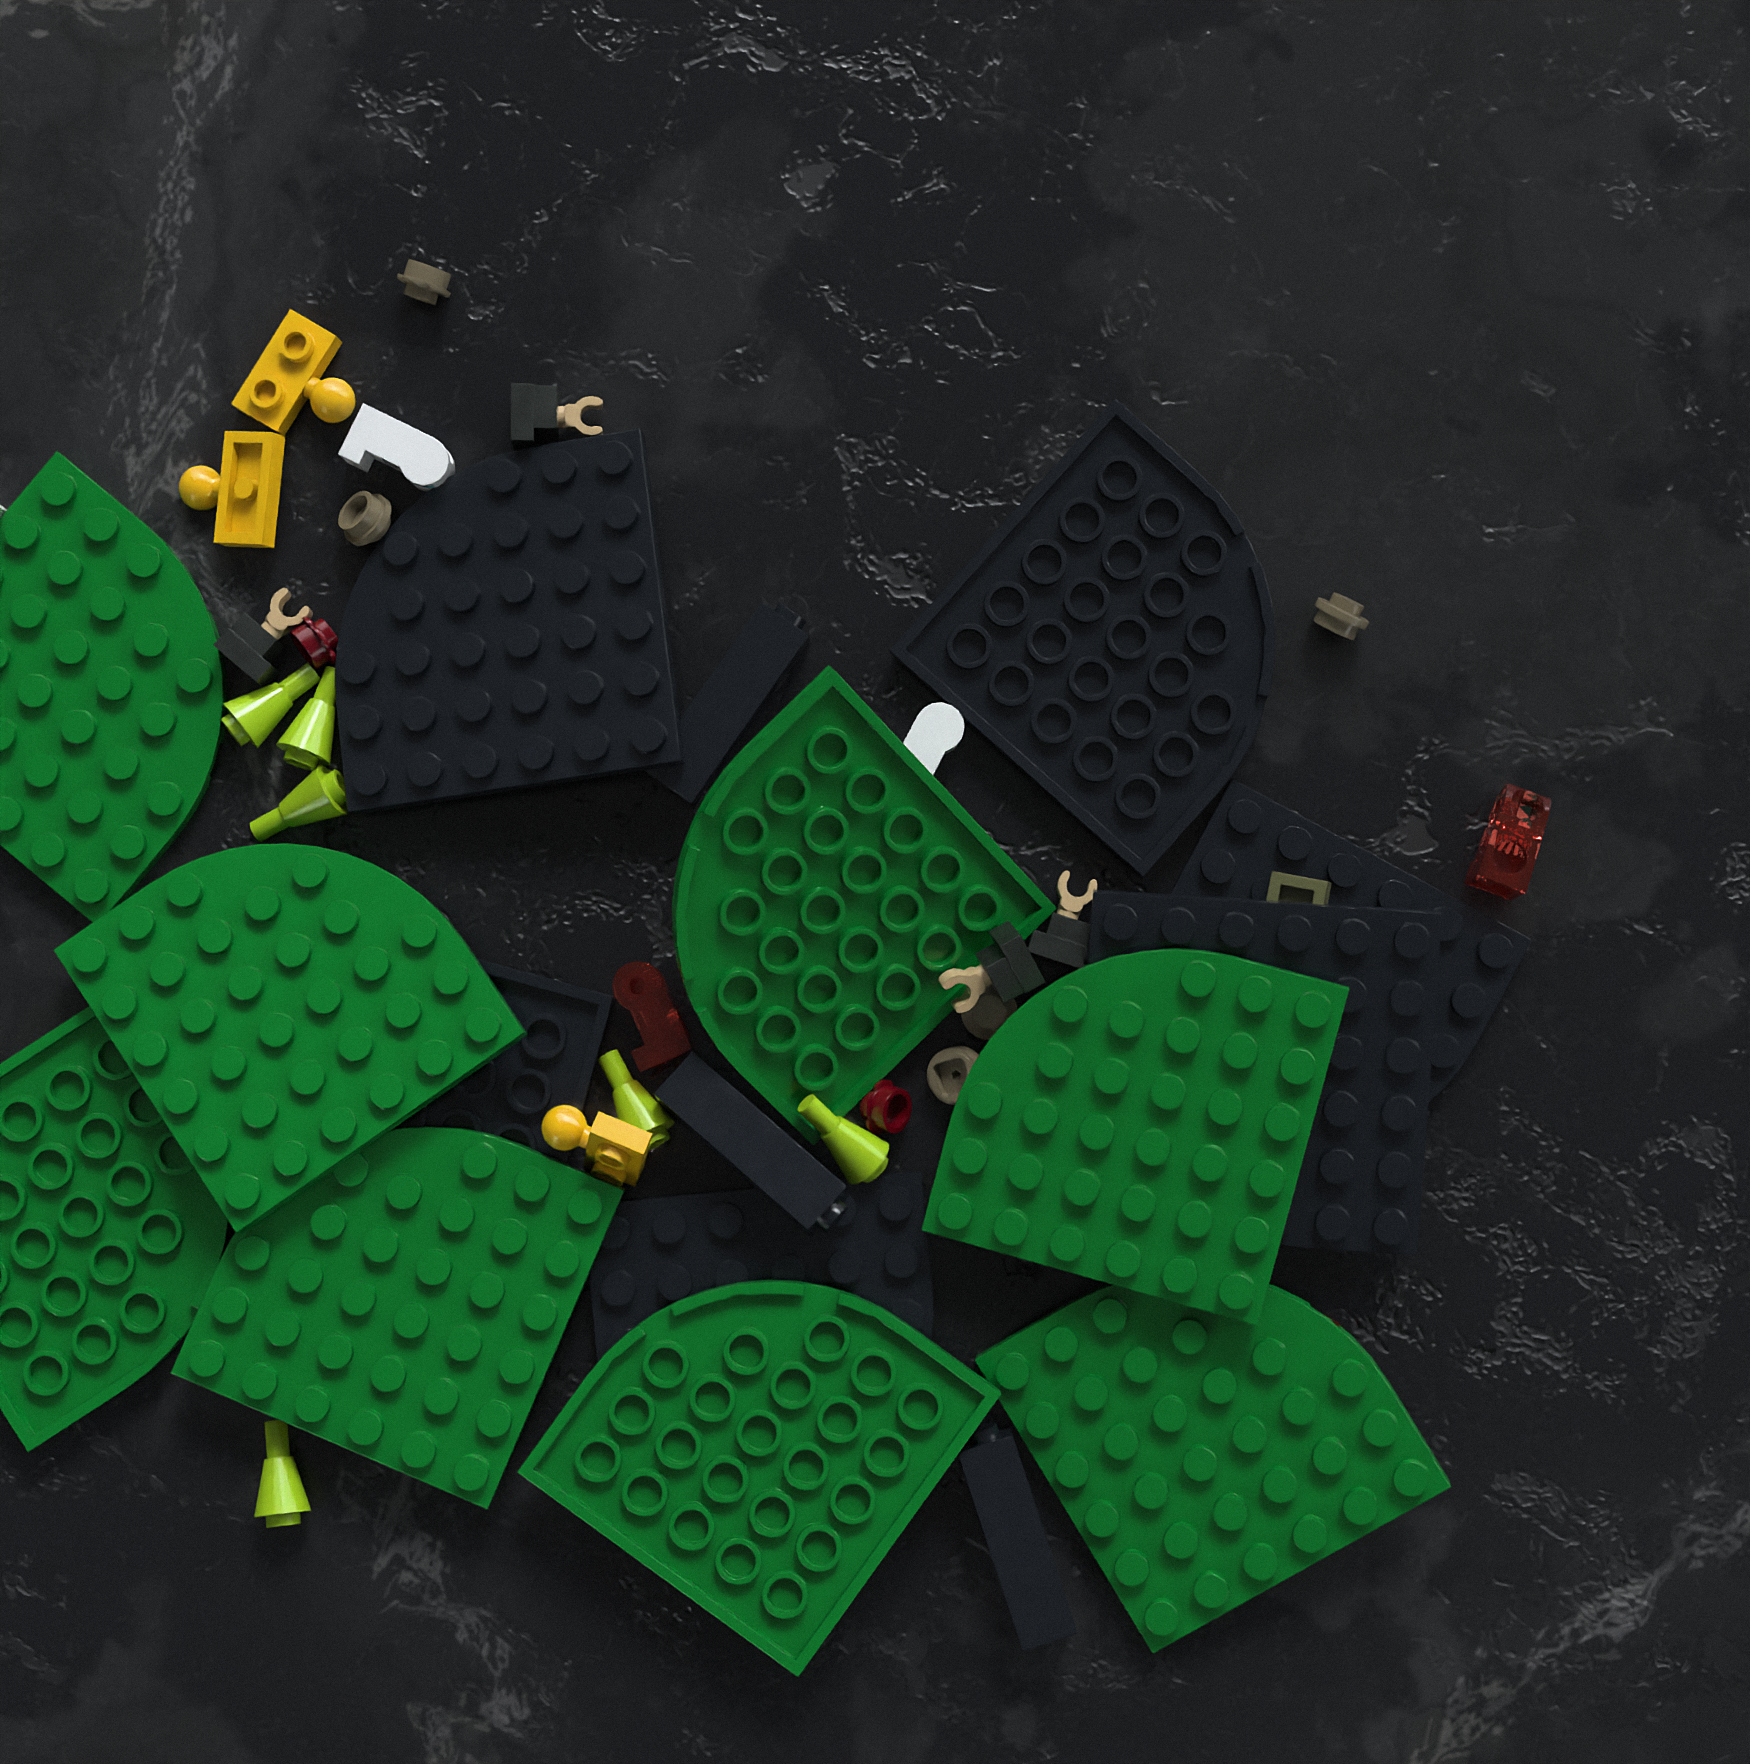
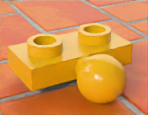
(291, 374)
(244, 491)
(612, 1146)

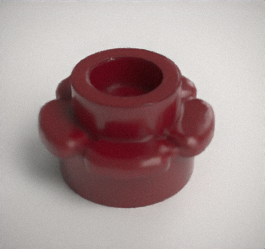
(315, 642)
(886, 1108)

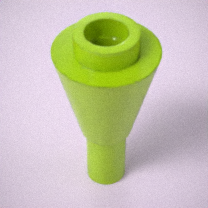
(259, 712)
(311, 733)
(313, 800)
(633, 1101)
(854, 1149)
(280, 1488)

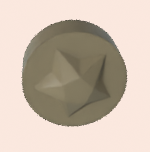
(949, 1071)

